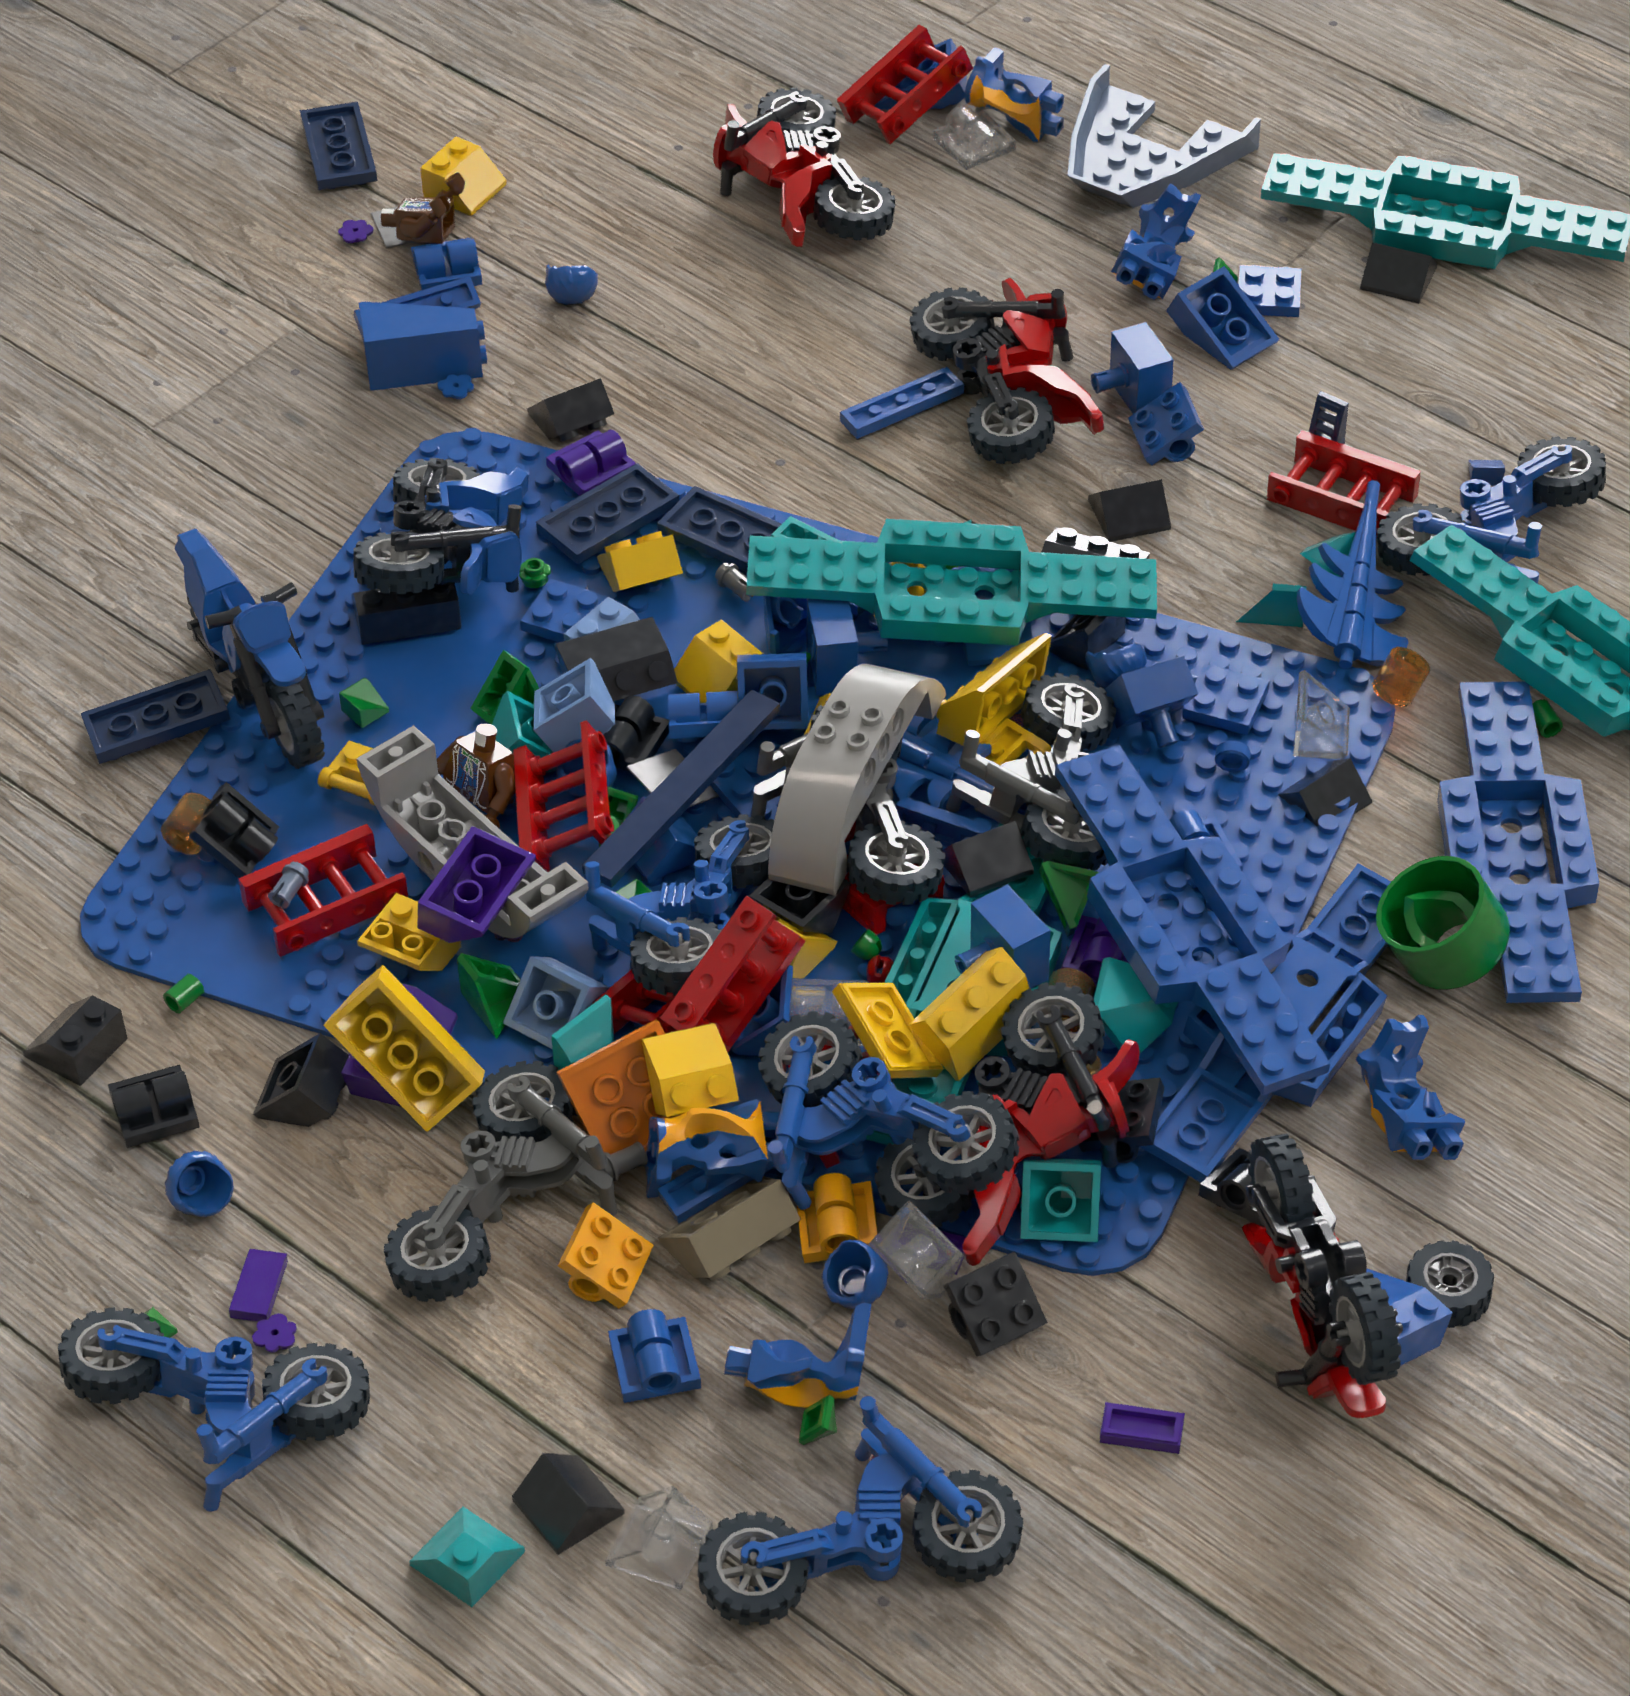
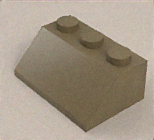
(731, 1229)

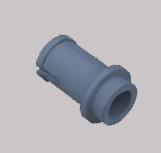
(293, 878)

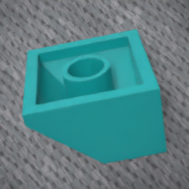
(516, 726)
(1127, 1006)
(584, 1034)
(1061, 1200)
(467, 1556)

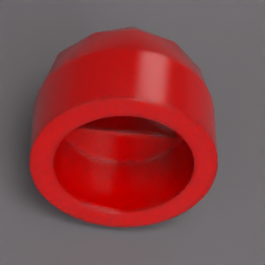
(875, 963)

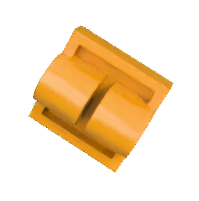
(836, 1214)
(604, 1257)

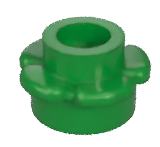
(534, 573)

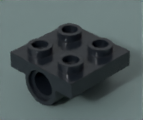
(635, 733)
(234, 831)
(153, 1105)
(1142, 1107)
(1228, 1186)
(994, 1304)

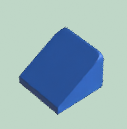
(1487, 470)

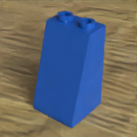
(420, 343)

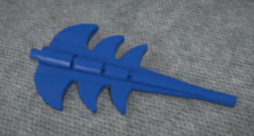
(1355, 608)
(929, 761)

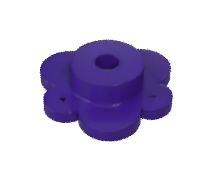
(355, 231)
(275, 1333)

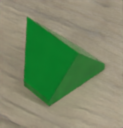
(507, 675)
(1067, 891)
(488, 989)

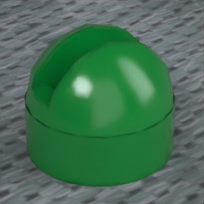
(867, 945)

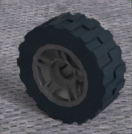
(1455, 1277)

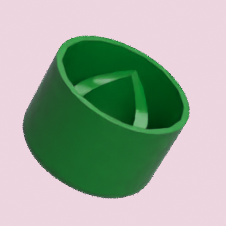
(1432, 900)

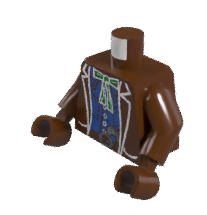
(426, 217)
(480, 770)

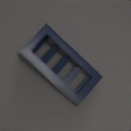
(1320, 415)

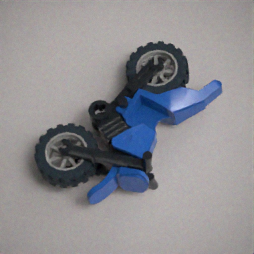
(449, 517)
(254, 646)

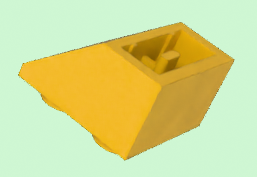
(642, 563)
(398, 938)

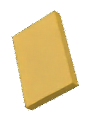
(884, 1029)

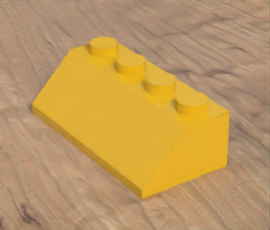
(994, 692)
(405, 1048)

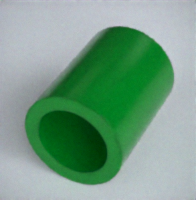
(1546, 719)
(183, 993)

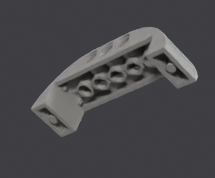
(839, 770)
(433, 819)

